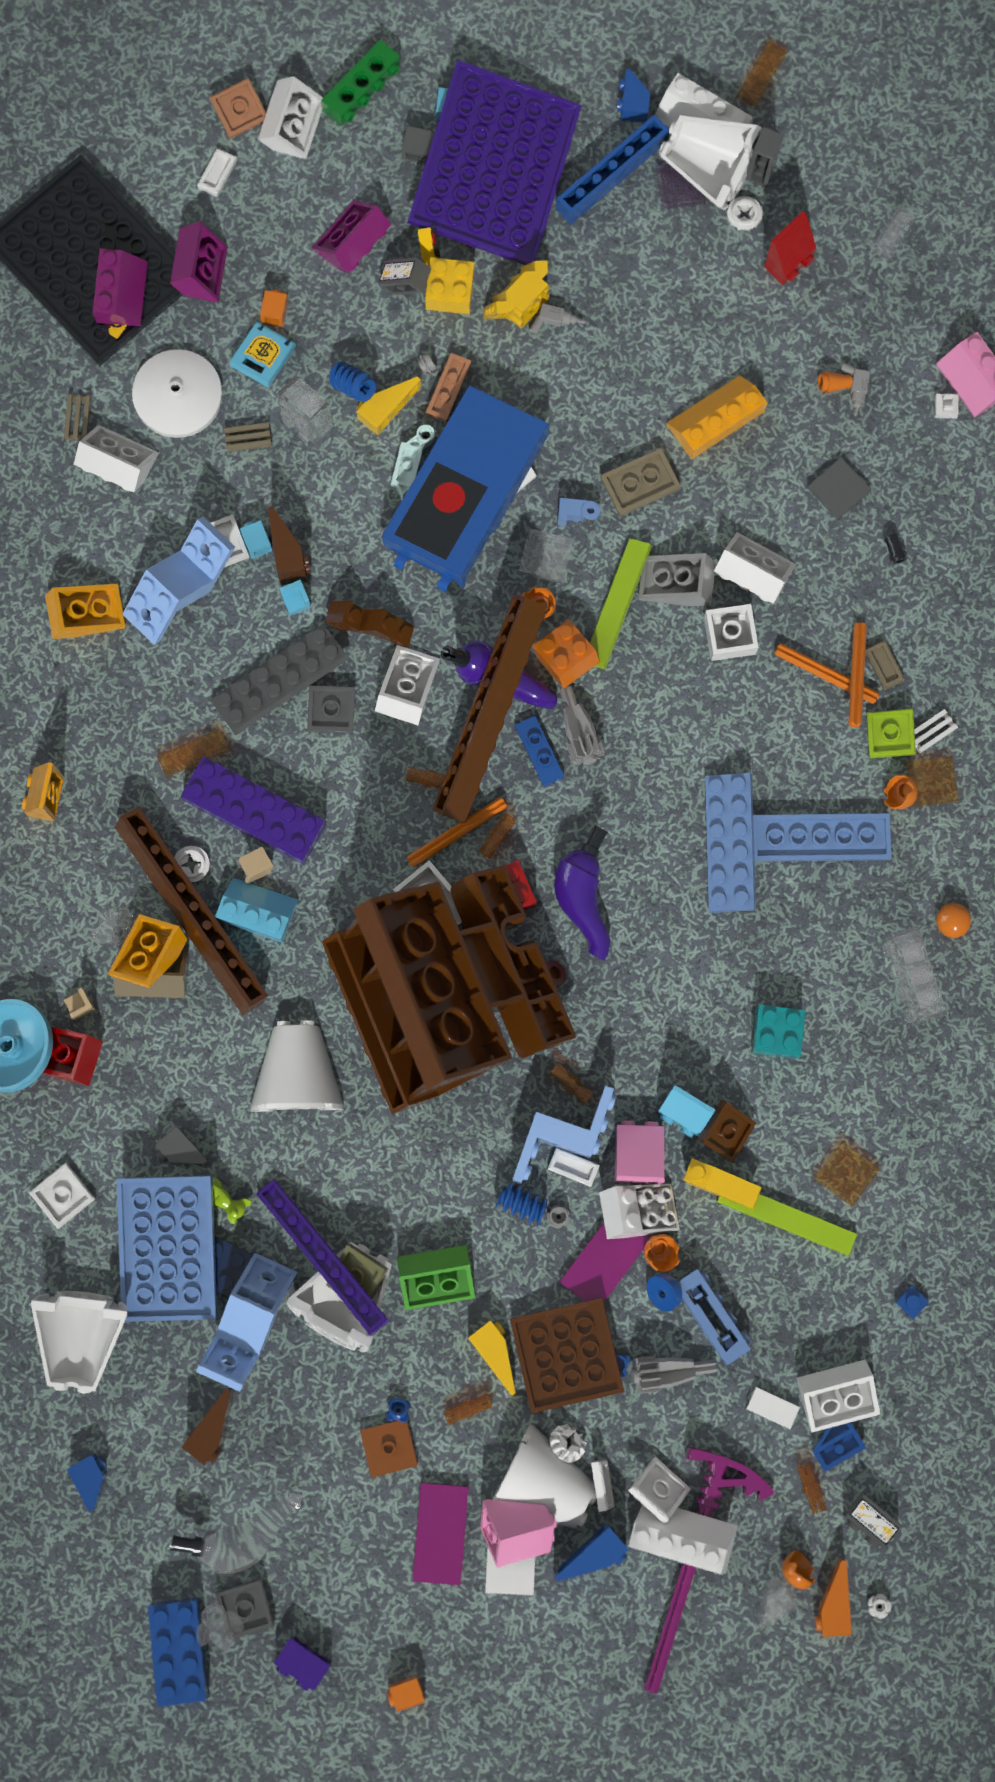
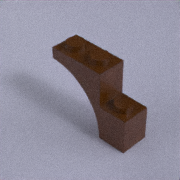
(373, 622)

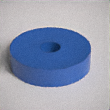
(664, 1292)

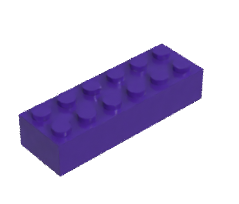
(253, 810)

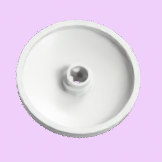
(182, 411)

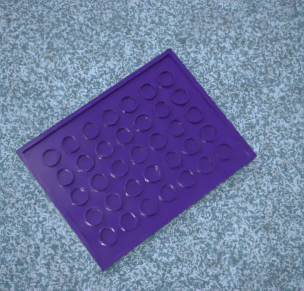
(494, 163)

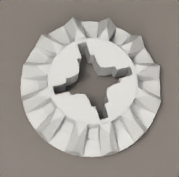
(745, 204)
(198, 855)
(558, 1443)

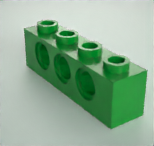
(377, 57)

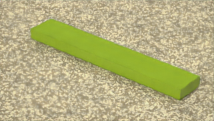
(619, 599)
(797, 1223)

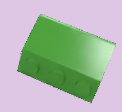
(435, 1277)

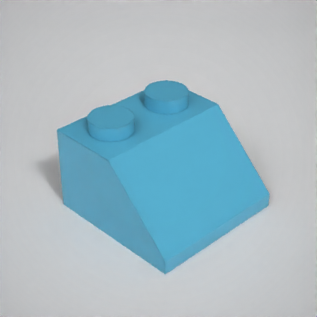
(685, 1111)

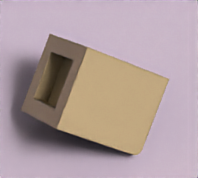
(255, 865)
(79, 1004)

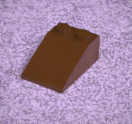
(289, 558)
(210, 1433)

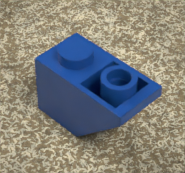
(635, 98)

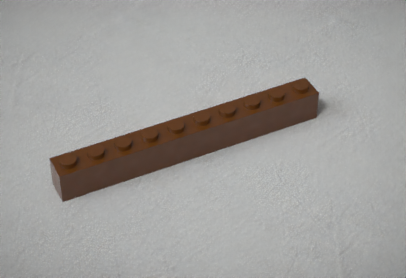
(489, 708)
(191, 911)

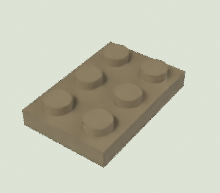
(640, 482)

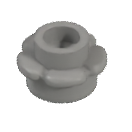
(427, 363)
(554, 1211)

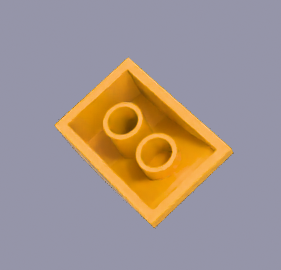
(84, 610)
(44, 792)
(148, 951)

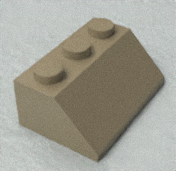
(170, 984)

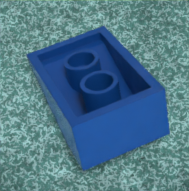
(597, 1553)

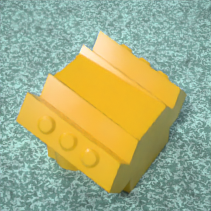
(522, 296)

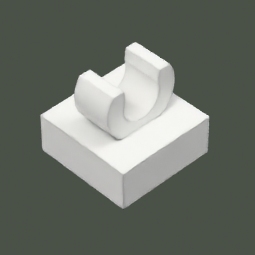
(946, 406)

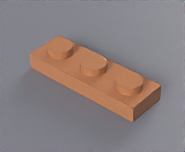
(448, 387)

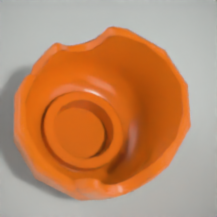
(544, 597)
(900, 792)
(953, 920)
(662, 1253)
(797, 1570)

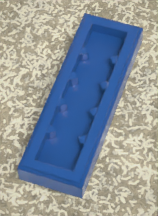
(539, 751)

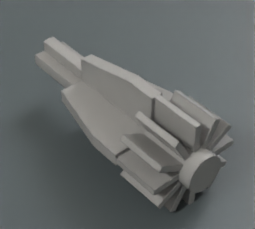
(580, 732)
(652, 1373)

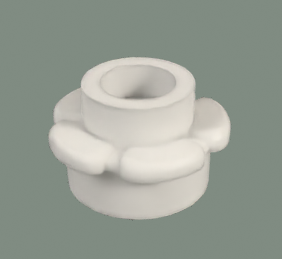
(874, 1601)

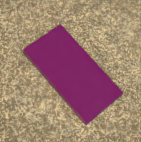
(602, 1265)
(440, 1534)

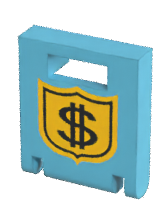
(265, 349)

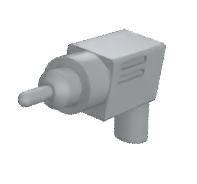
(553, 316)
(859, 385)

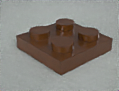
(727, 1131)

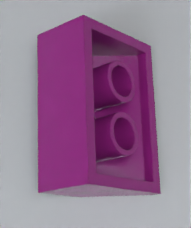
(352, 235)
(199, 263)
(119, 288)

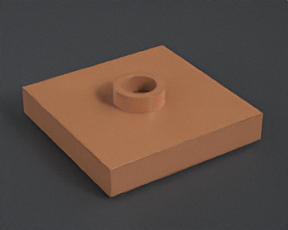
(238, 108)

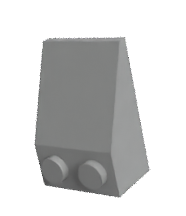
(678, 579)

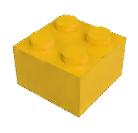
(450, 285)

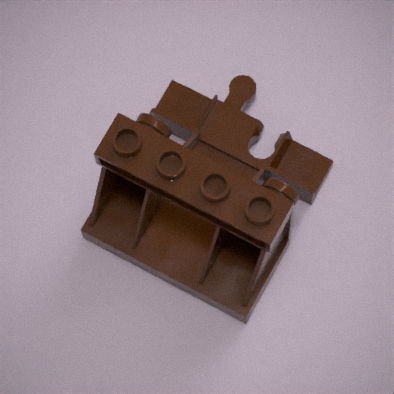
(432, 991)

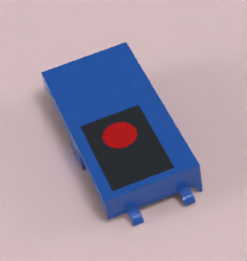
(465, 486)

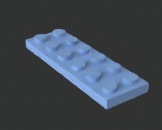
(822, 837)
(730, 843)

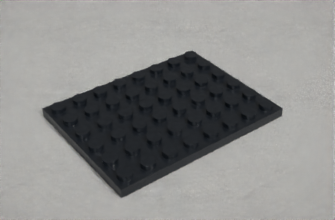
(55, 250)

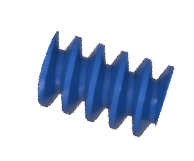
(352, 381)
(522, 1203)

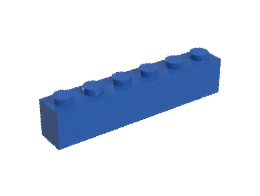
(612, 169)

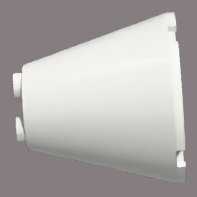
(711, 155)
(296, 1071)
(328, 1313)
(76, 1336)
(545, 1479)

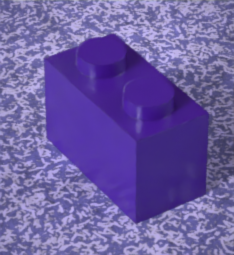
(302, 1664)

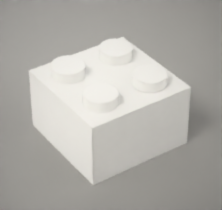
(731, 632)

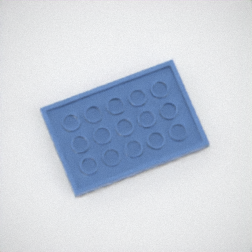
(167, 1248)

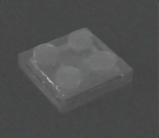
(545, 556)

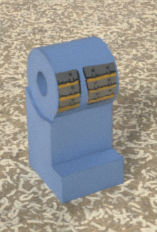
(577, 510)

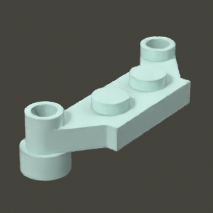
(409, 459)

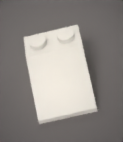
(407, 685)

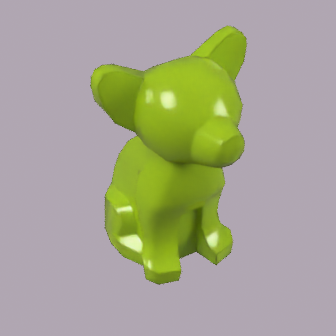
(221, 1198)

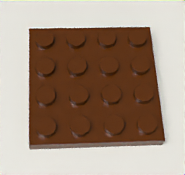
(567, 1355)

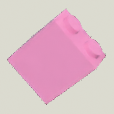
(639, 1153)
(516, 1530)

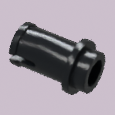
(895, 549)

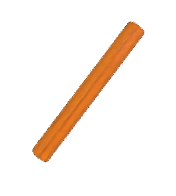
(822, 671)
(857, 675)
(456, 832)

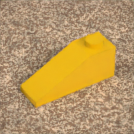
(386, 404)
(722, 1184)
(493, 1349)

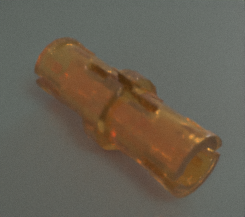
(428, 778)
(497, 836)
(571, 1083)
(467, 1409)
(811, 1488)

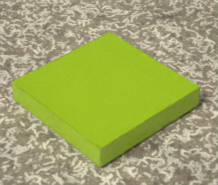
(891, 733)

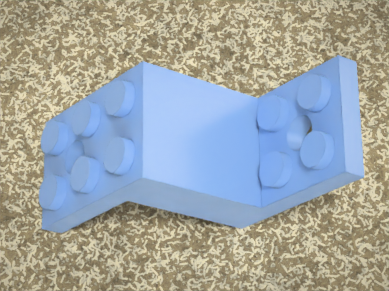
(178, 580)
(565, 1135)
(246, 1322)

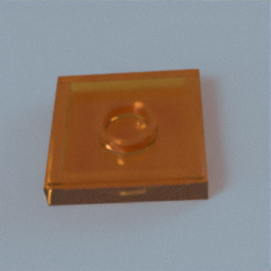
(933, 780)
(846, 1174)

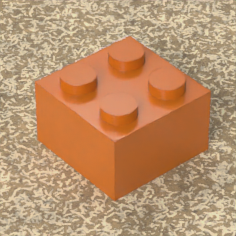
(566, 654)

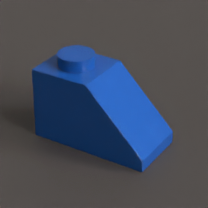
(89, 1479)

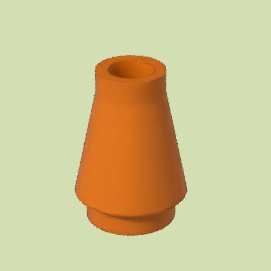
(833, 381)

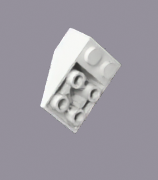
(638, 1210)

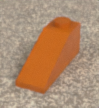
(834, 1609)

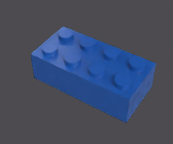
(176, 1653)

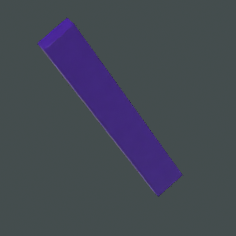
(322, 1257)

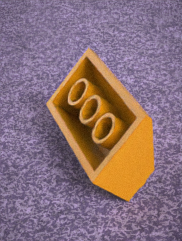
(717, 416)

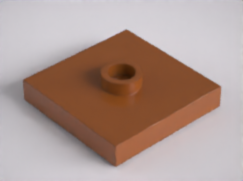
(388, 1448)

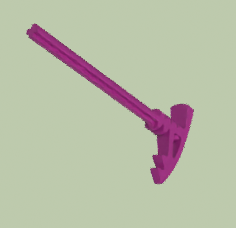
(707, 1504)

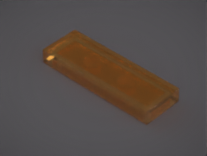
(762, 74)
(191, 753)

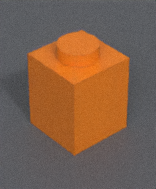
(274, 308)
(406, 1693)

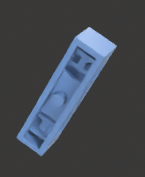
(728, 1320)

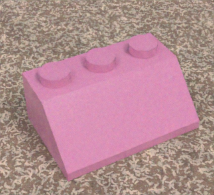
(971, 373)

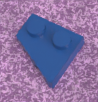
(837, 1446)

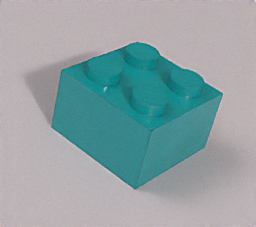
(778, 1031)

